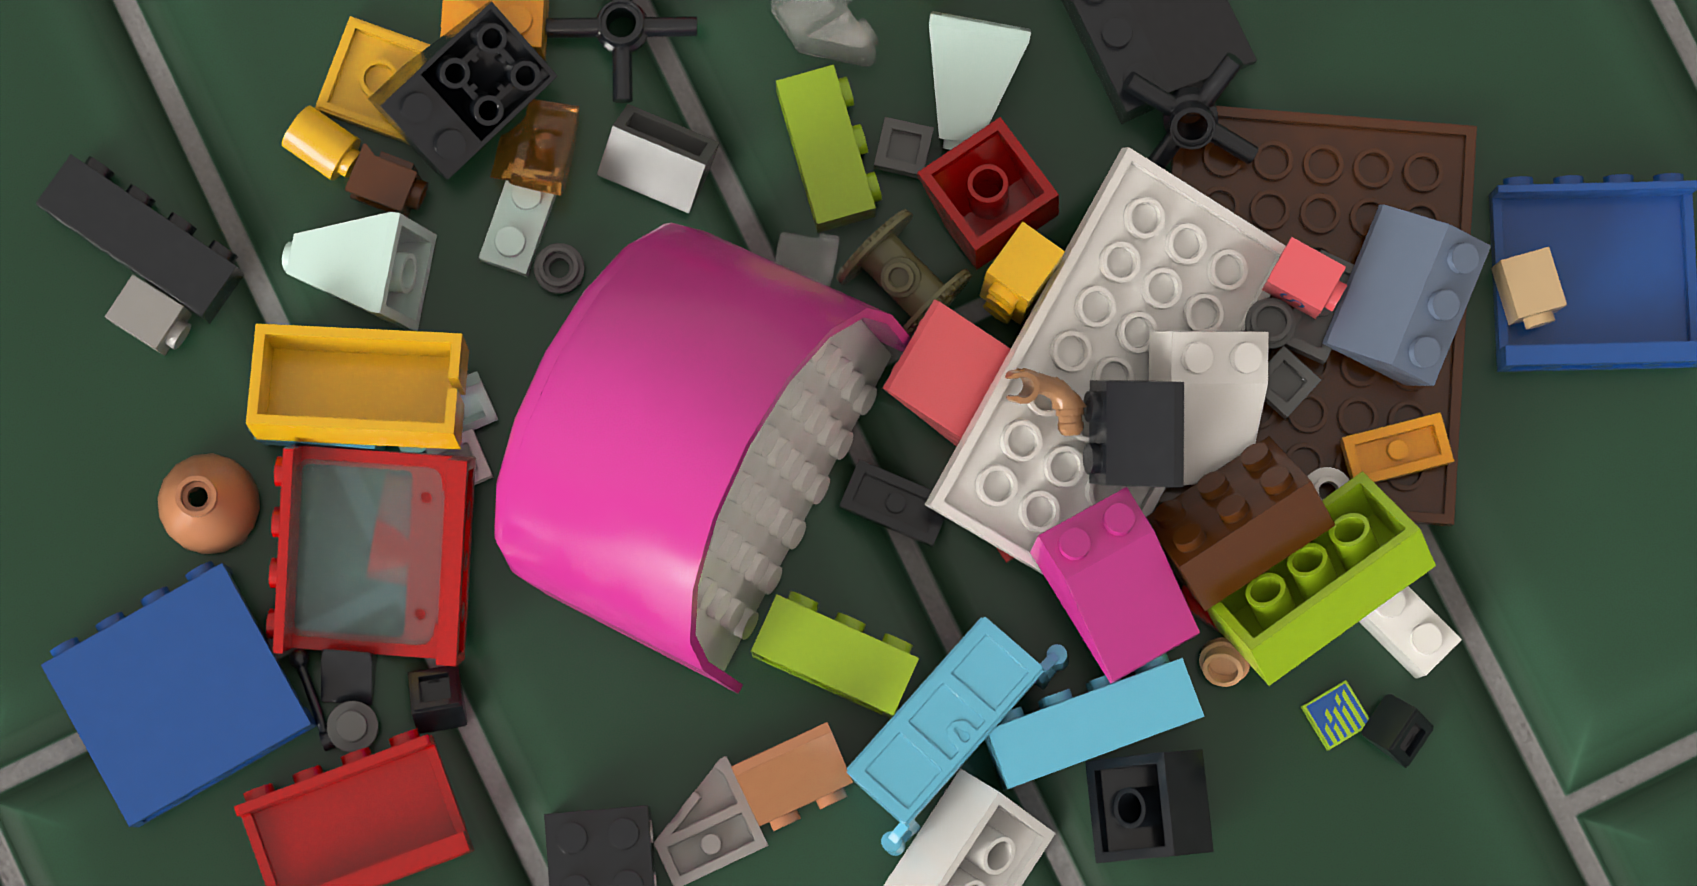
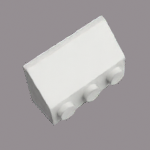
(973, 840)

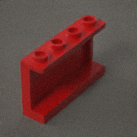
(359, 821)

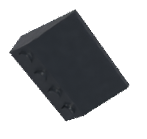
(1160, 40)

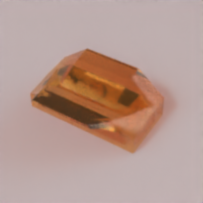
(539, 148)

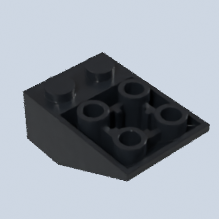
(463, 89)

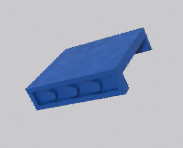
(1622, 266)
(176, 694)

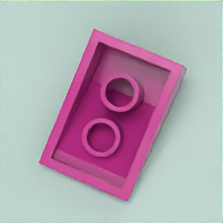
(1115, 584)

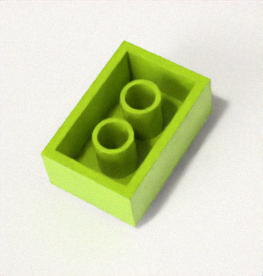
(835, 654)

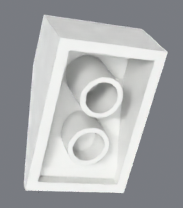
(1222, 391)

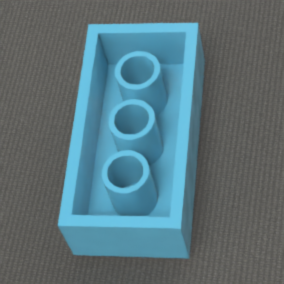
(1093, 723)

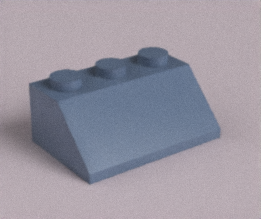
(1406, 295)

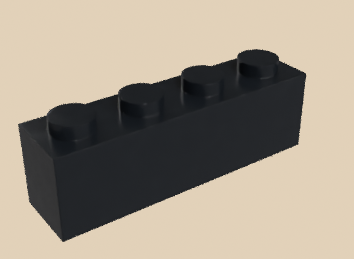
(141, 238)

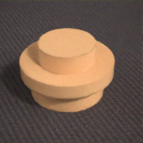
(1222, 663)

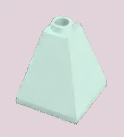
(971, 71)
(369, 263)

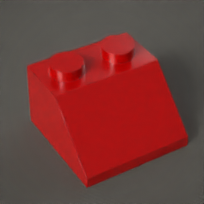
(988, 191)

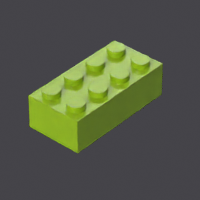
(1326, 583)

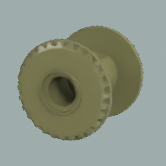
(901, 271)

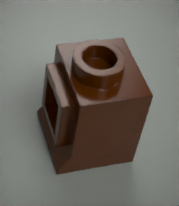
(386, 183)

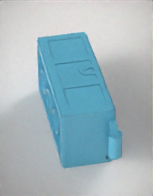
(947, 723)

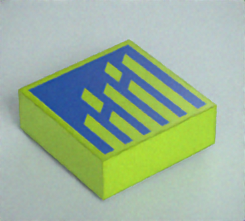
(1336, 715)

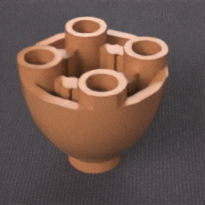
(225, 516)

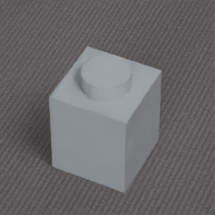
(150, 316)

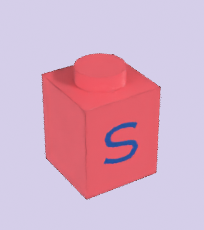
(1306, 279)

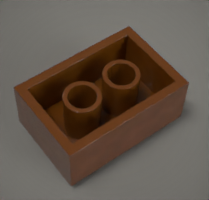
(1239, 522)

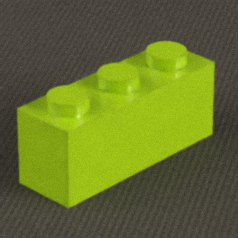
(828, 148)

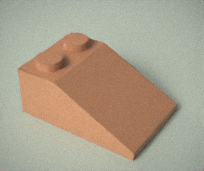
(793, 776)

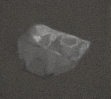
(826, 30)

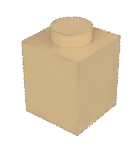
(1529, 288)

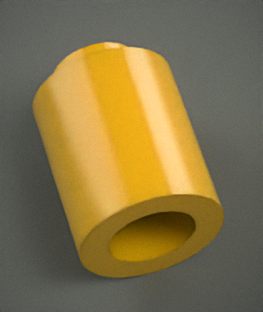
(322, 143)

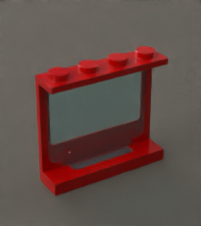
(372, 552)

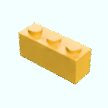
(1019, 274)

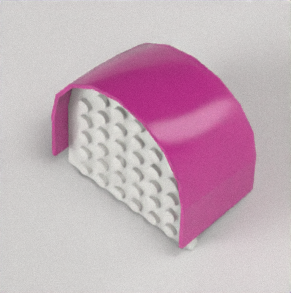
(684, 439)

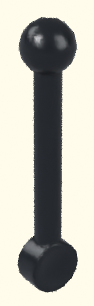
(299, 659)

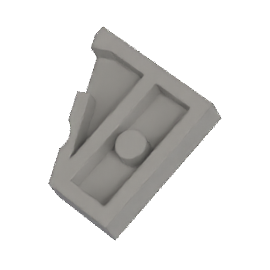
(710, 829)

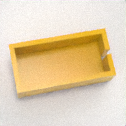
(357, 386)

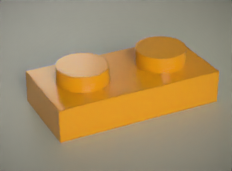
(1398, 449)

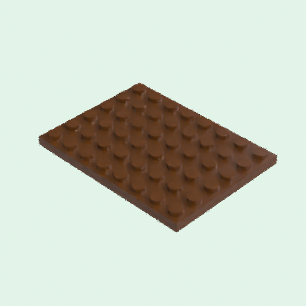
(1323, 186)

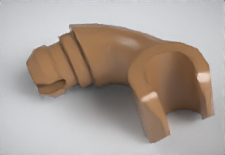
(1065, 401)

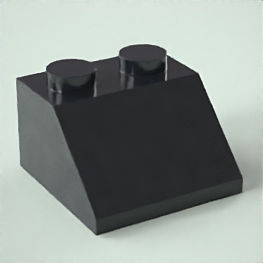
(1135, 433)
(1149, 806)

